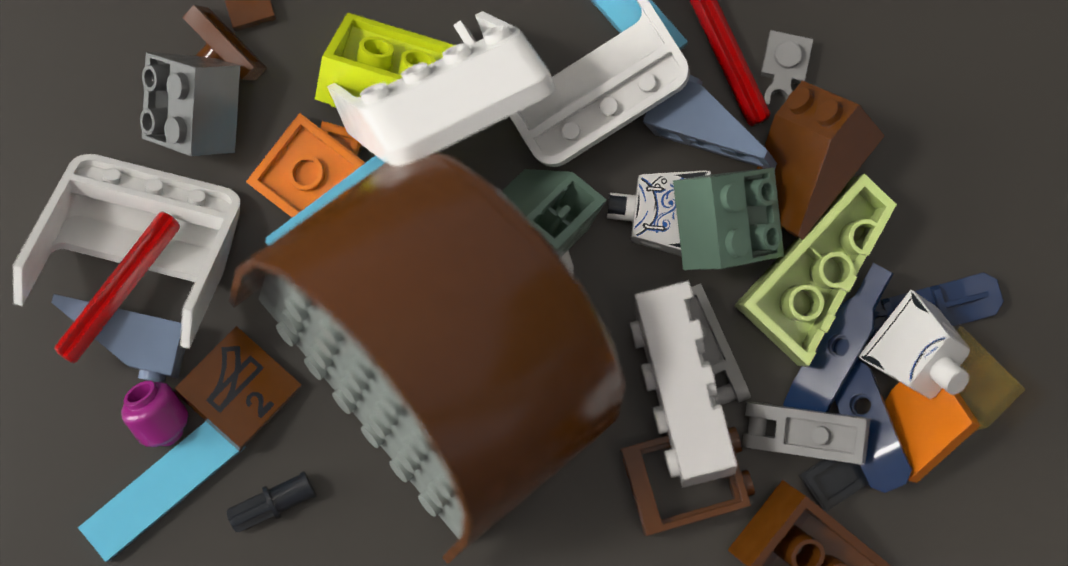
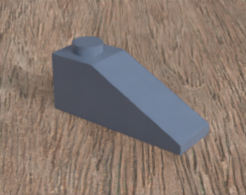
(702, 122)
(136, 339)

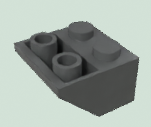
(190, 103)

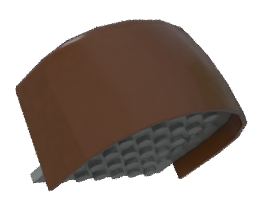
(444, 335)

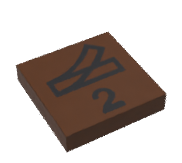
(237, 388)

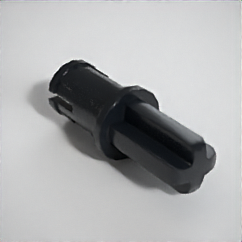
(270, 502)

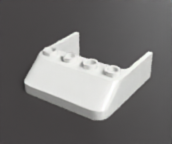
(602, 90)
(447, 98)
(107, 207)

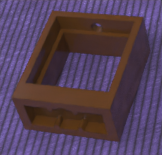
(740, 486)

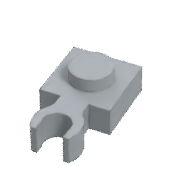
(785, 62)

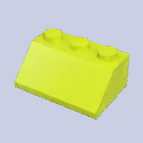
(370, 54)

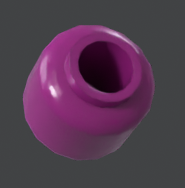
(154, 414)

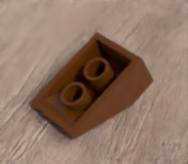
(817, 151)
(799, 533)

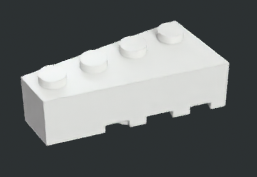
(683, 386)

